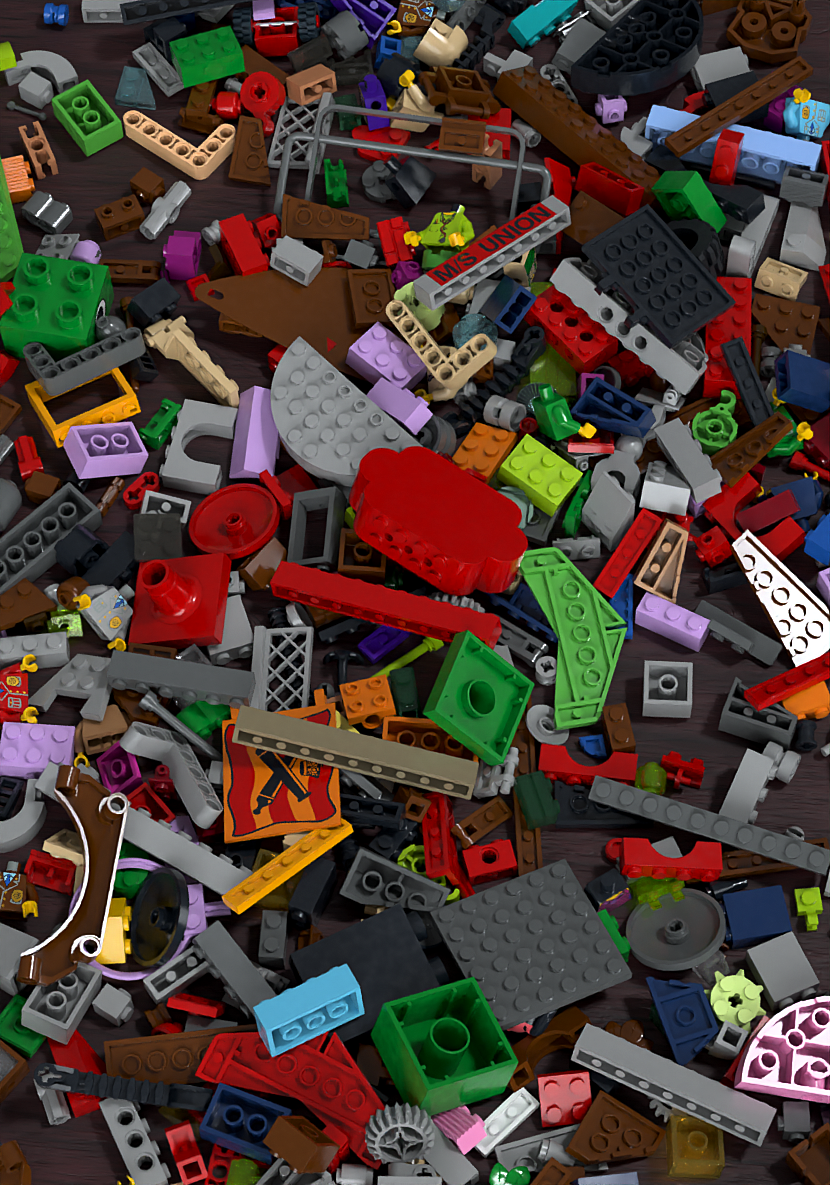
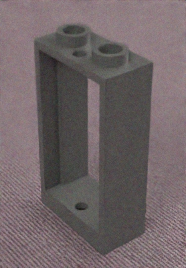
(313, 500)

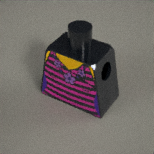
(608, 891)

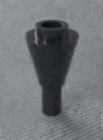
(718, 888)

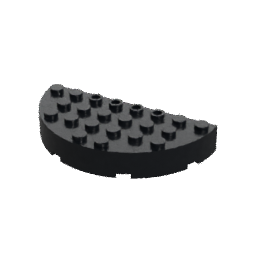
(643, 50)

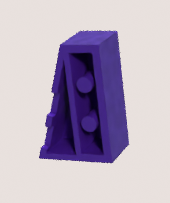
(371, 15)

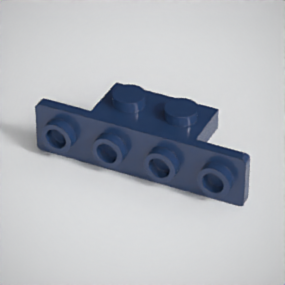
(525, 605)

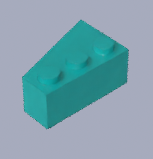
(540, 20)

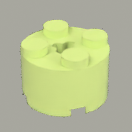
(427, 317)

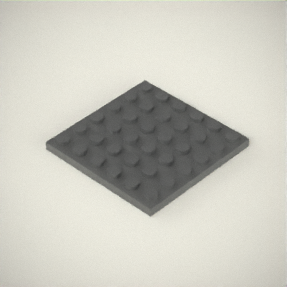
(531, 944)

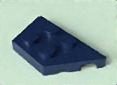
(683, 1016)

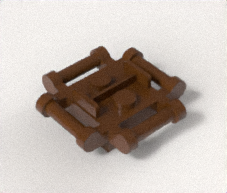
(460, 91)

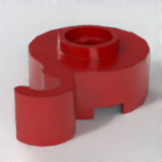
(263, 107)

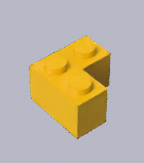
(115, 944)

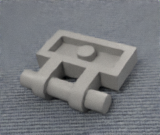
(491, 777)

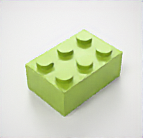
(540, 474)

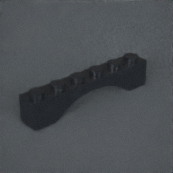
(737, 201)

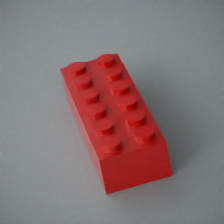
(725, 328)

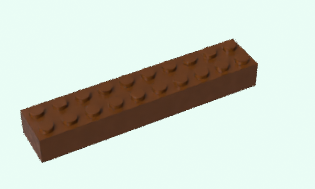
(573, 129)

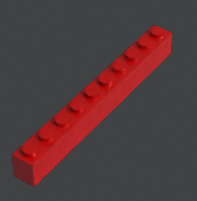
(382, 604)

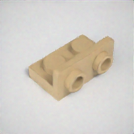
(780, 279)

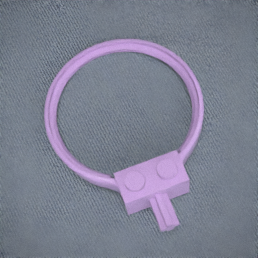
(196, 923)

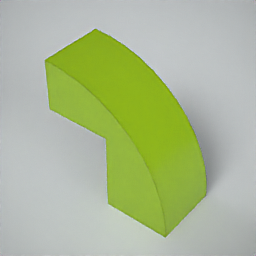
(7, 56)

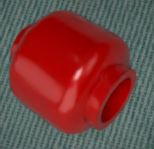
(228, 105)

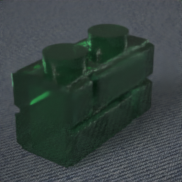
(405, 693)
(536, 800)

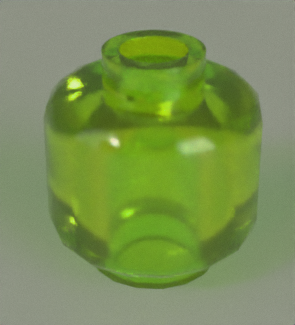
(651, 778)

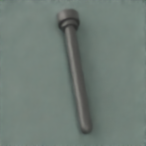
(151, 703)

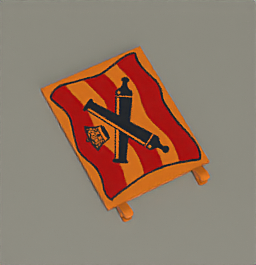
(277, 792)

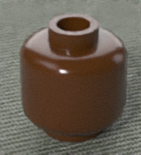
(69, 589)

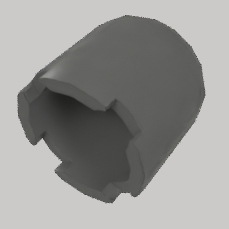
(9, 502)

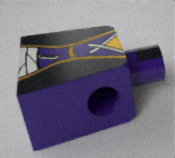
(370, 96)

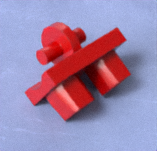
(681, 771)

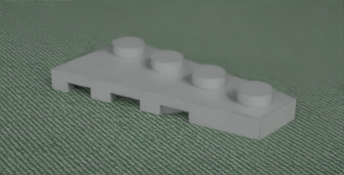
(525, 1150)

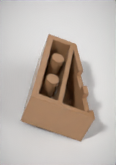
(663, 562)

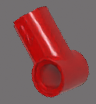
(27, 457)

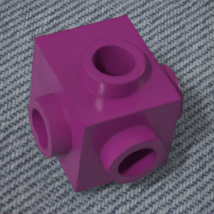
(405, 273)

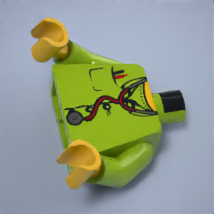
(446, 232)

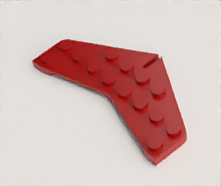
(324, 1082)

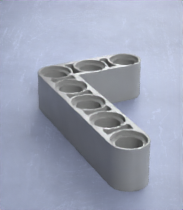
(747, 248)
(183, 765)

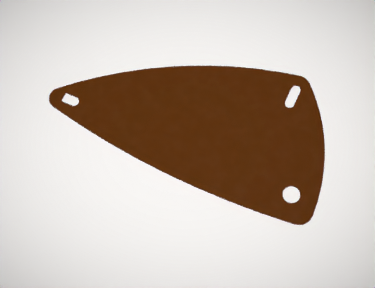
(287, 309)

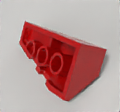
(561, 188)
(80, 1056)

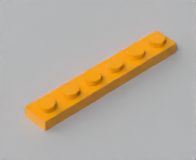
(284, 866)

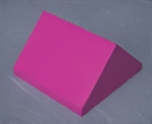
(119, 770)

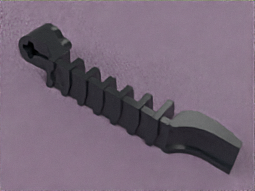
(490, 21)
(523, 358)
(172, 1096)

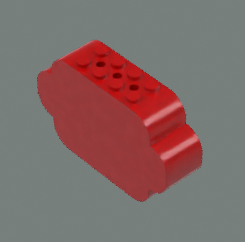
(437, 520)

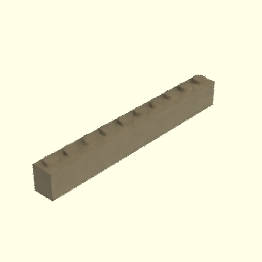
(355, 752)

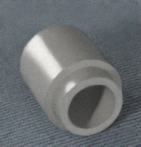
(354, 1174)

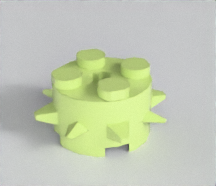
(743, 992)

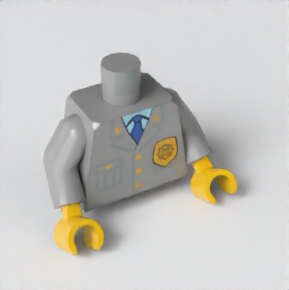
(107, 612)

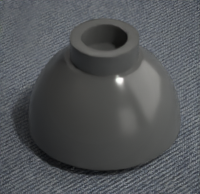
(108, 326)

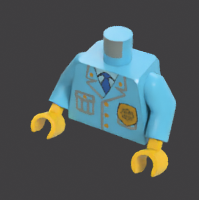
(804, 116)

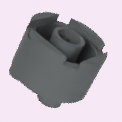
(345, 34)

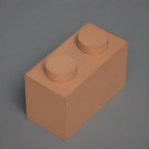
(310, 84)

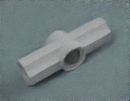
(165, 210)

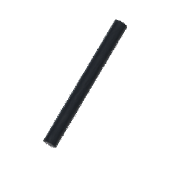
(747, 179)

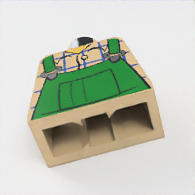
(522, 270)

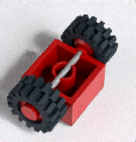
(278, 34)

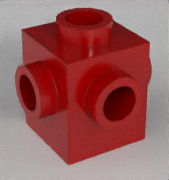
(267, 229)
(712, 547)

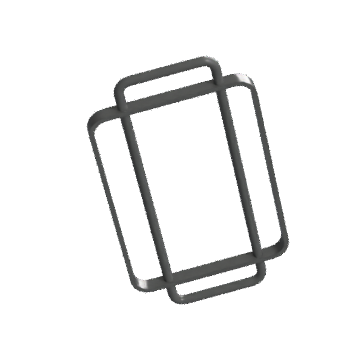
(318, 138)

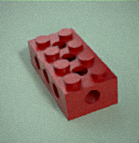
(571, 331)

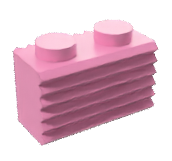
(460, 1127)

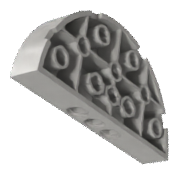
(678, 365)
(327, 418)

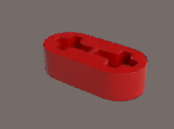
(138, 489)

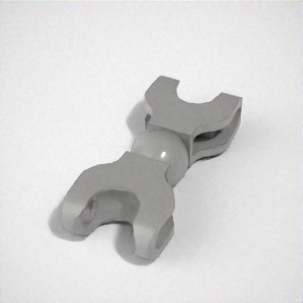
(626, 453)

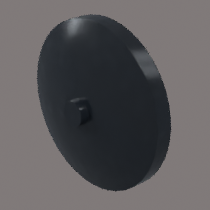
(159, 917)

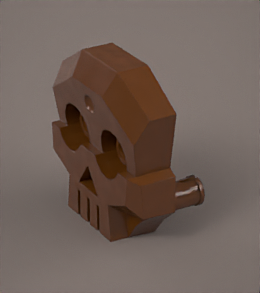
(770, 19)

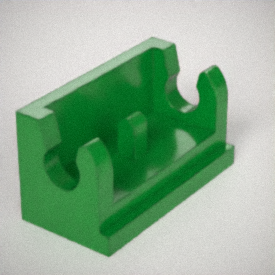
(336, 184)
(160, 425)

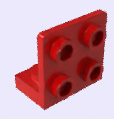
(284, 487)

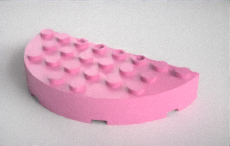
(790, 1054)

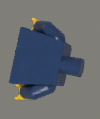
(807, 493)

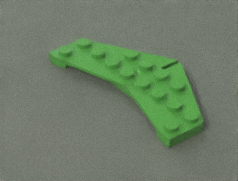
(580, 621)

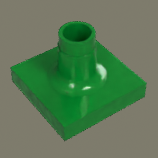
(478, 698)

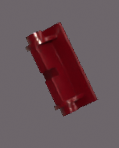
(162, 784)

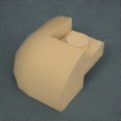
(441, 45)

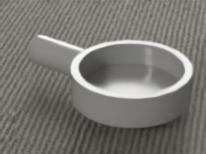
(297, 615)

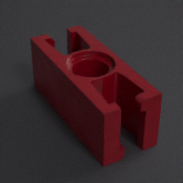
(768, 511)

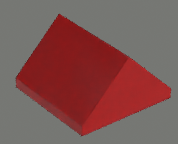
(148, 800)

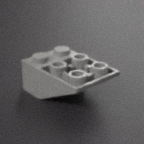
(609, 511)

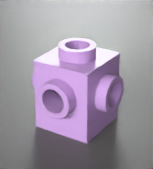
(610, 108)

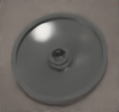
(678, 933)

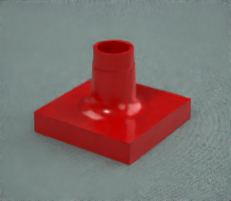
(181, 601)

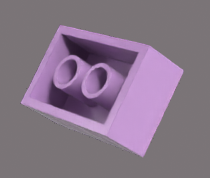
(386, 356)
(105, 450)
(30, 747)

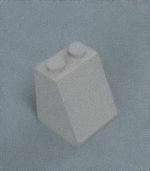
(11, 946)

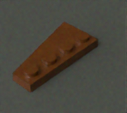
(320, 222)

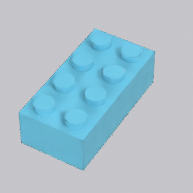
(309, 1010)

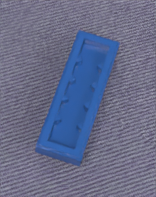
(623, 604)

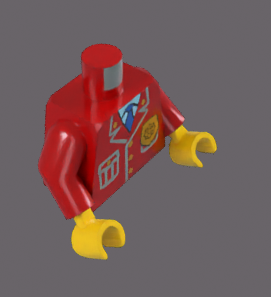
(15, 692)

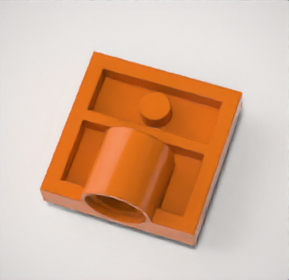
(367, 701)

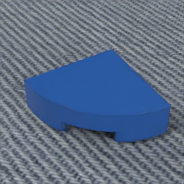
(593, 746)

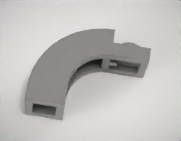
(47, 65)
(27, 823)

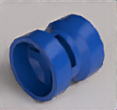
(56, 14)

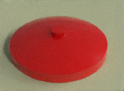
(234, 520)

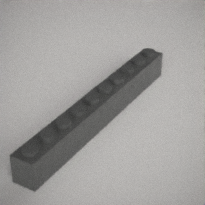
(710, 825)

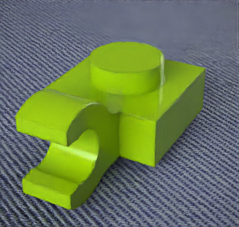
(809, 903)

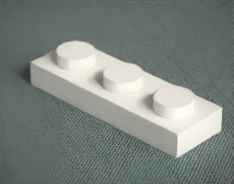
(506, 1120)

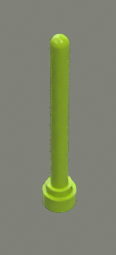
(428, 645)

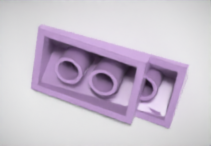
(256, 435)

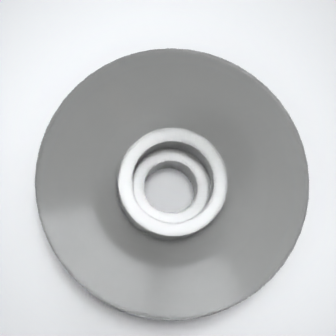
(541, 725)

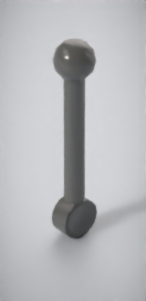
(11, 106)

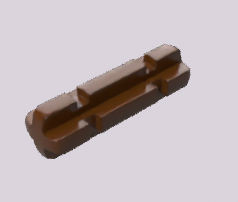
(110, 495)

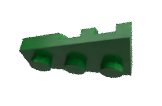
(574, 514)

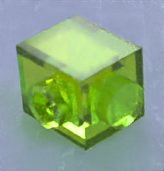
(243, 1173)

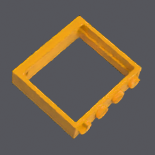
(107, 413)

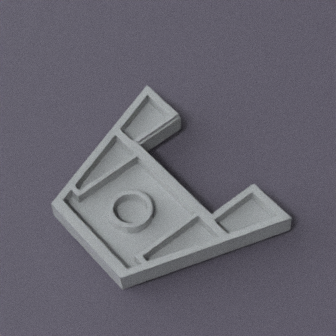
(80, 678)

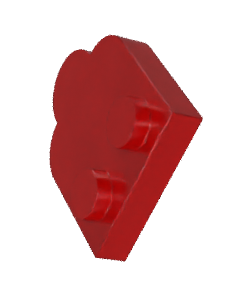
(383, 135)

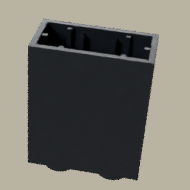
(382, 958)

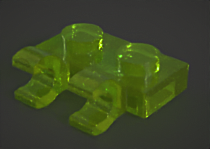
(650, 889)

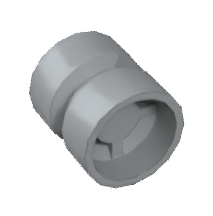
(504, 413)
(786, 762)

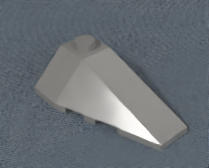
(803, 238)

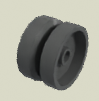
(436, 435)

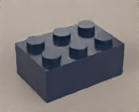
(241, 1122)

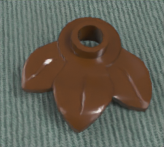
(630, 1031)

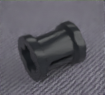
(806, 738)

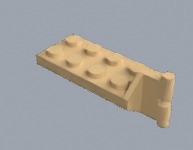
(181, 346)

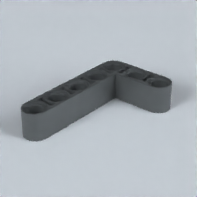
(85, 364)

